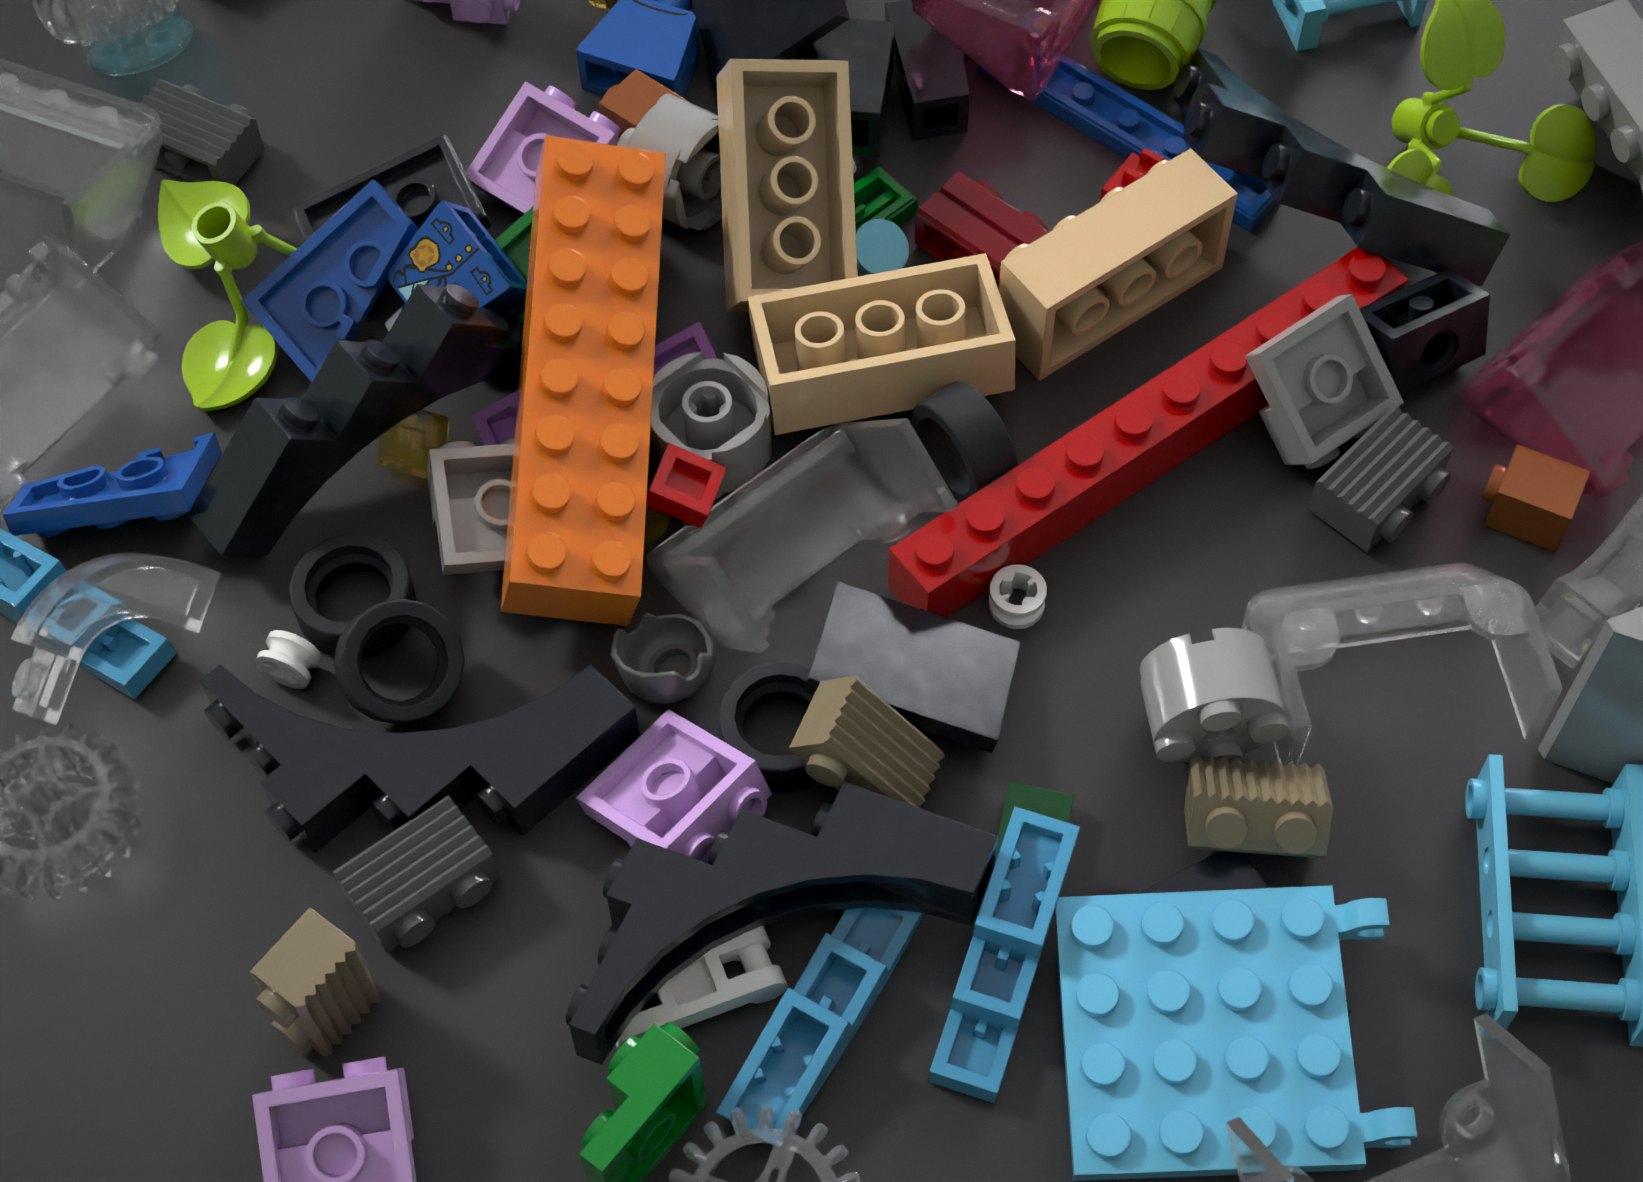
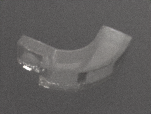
(1595, 591)
(89, 601)

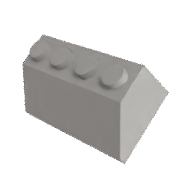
(1604, 65)
(1603, 711)

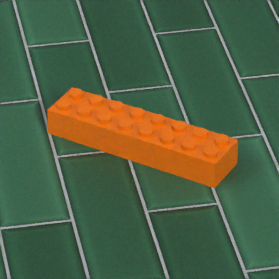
(585, 385)

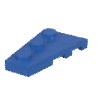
(332, 278)
(91, 496)

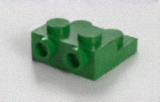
(655, 1099)

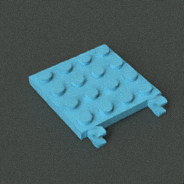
(1211, 1015)

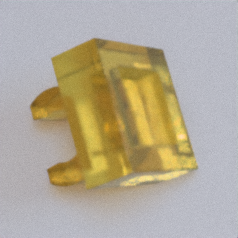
(409, 441)

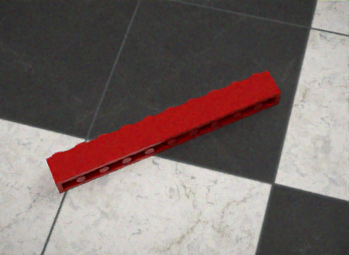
(1114, 451)

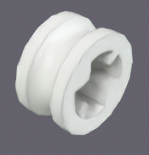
(1032, 605)
(288, 659)

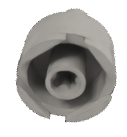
(691, 162)
(714, 412)
(1212, 696)

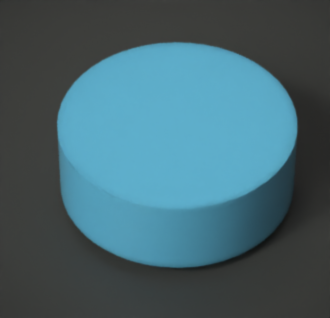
(880, 247)

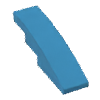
(121, 656)
(1003, 955)
(820, 1014)

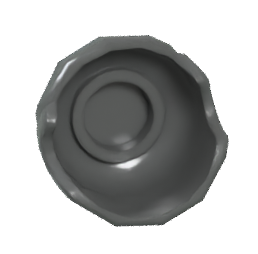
(664, 657)

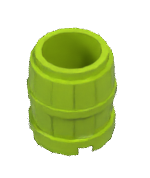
(1148, 39)

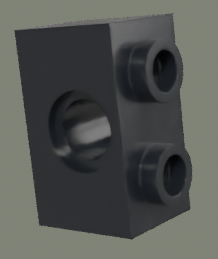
(1429, 327)

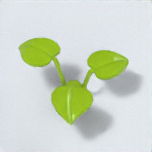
(1468, 42)
(208, 225)

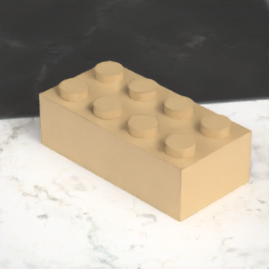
(785, 176)
(1116, 261)
(881, 342)

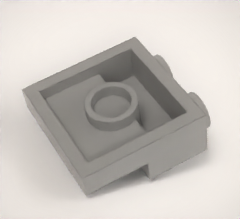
(1322, 383)
(470, 504)

